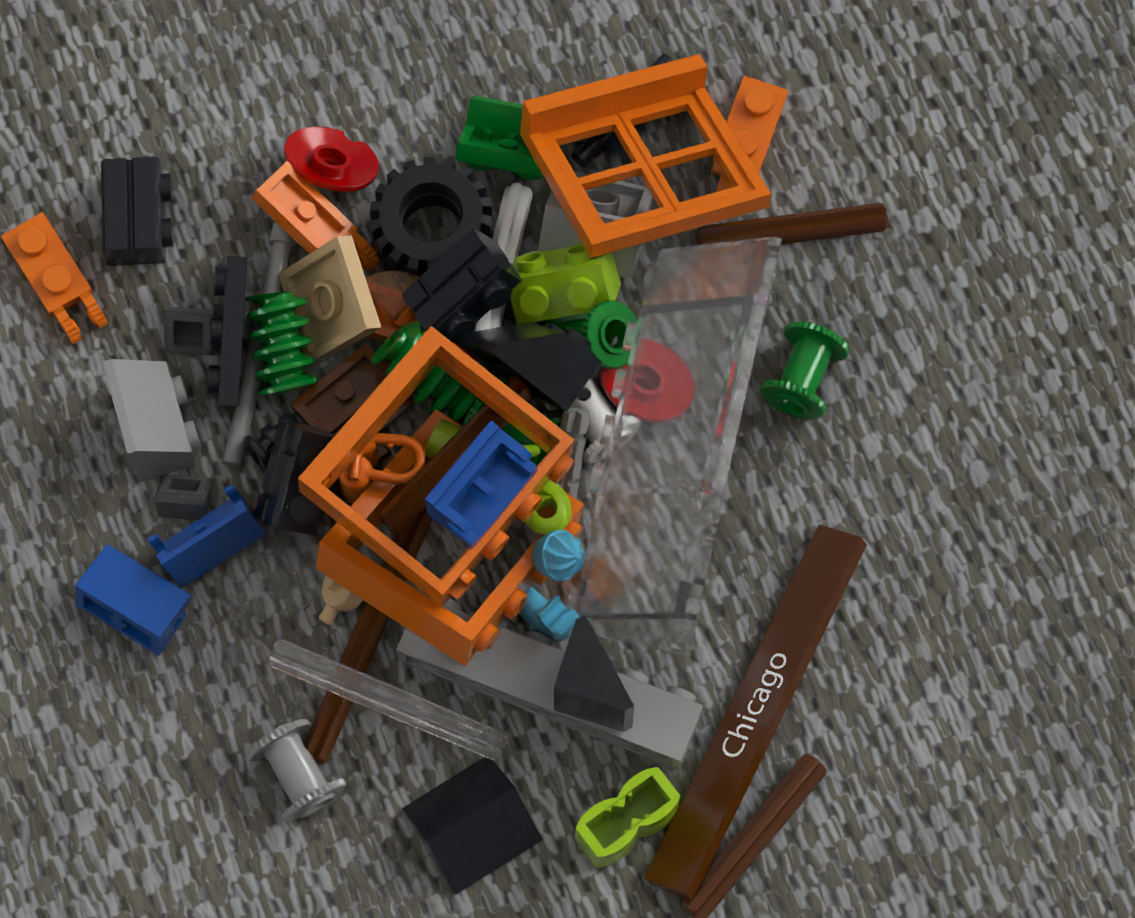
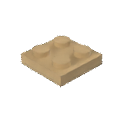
(336, 295)

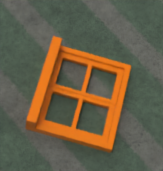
(617, 106)

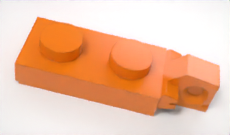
(753, 122)

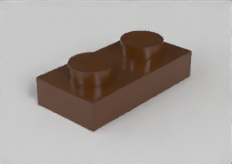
(341, 391)

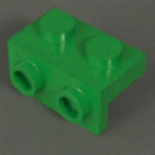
(494, 139)

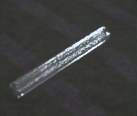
(387, 699)

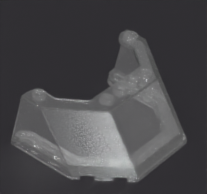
(673, 441)

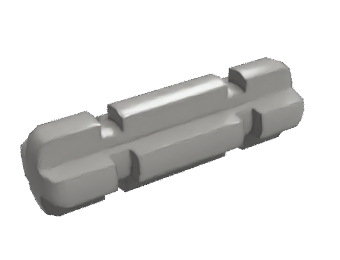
(575, 424)

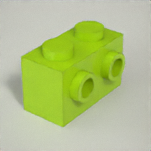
(562, 283)

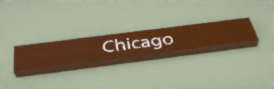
(755, 712)

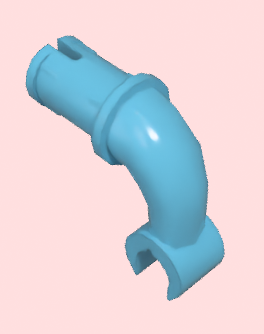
(548, 617)

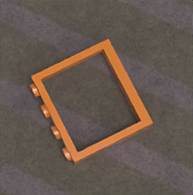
(428, 352)
(406, 604)

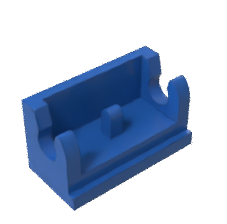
(480, 485)
(208, 539)
(132, 599)

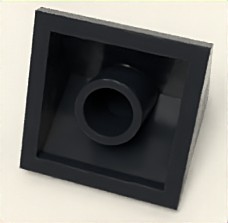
(589, 684)
(473, 823)

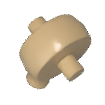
(336, 599)

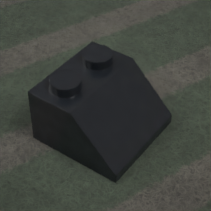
(545, 358)

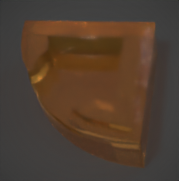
(387, 290)

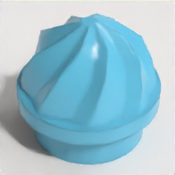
(558, 555)

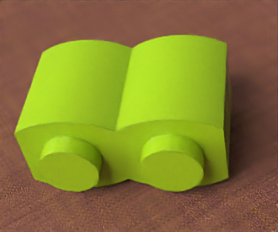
(614, 824)

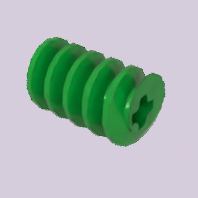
(281, 342)
(438, 384)

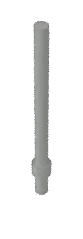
(249, 387)

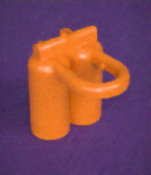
(361, 472)

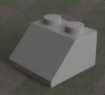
(612, 203)
(151, 416)

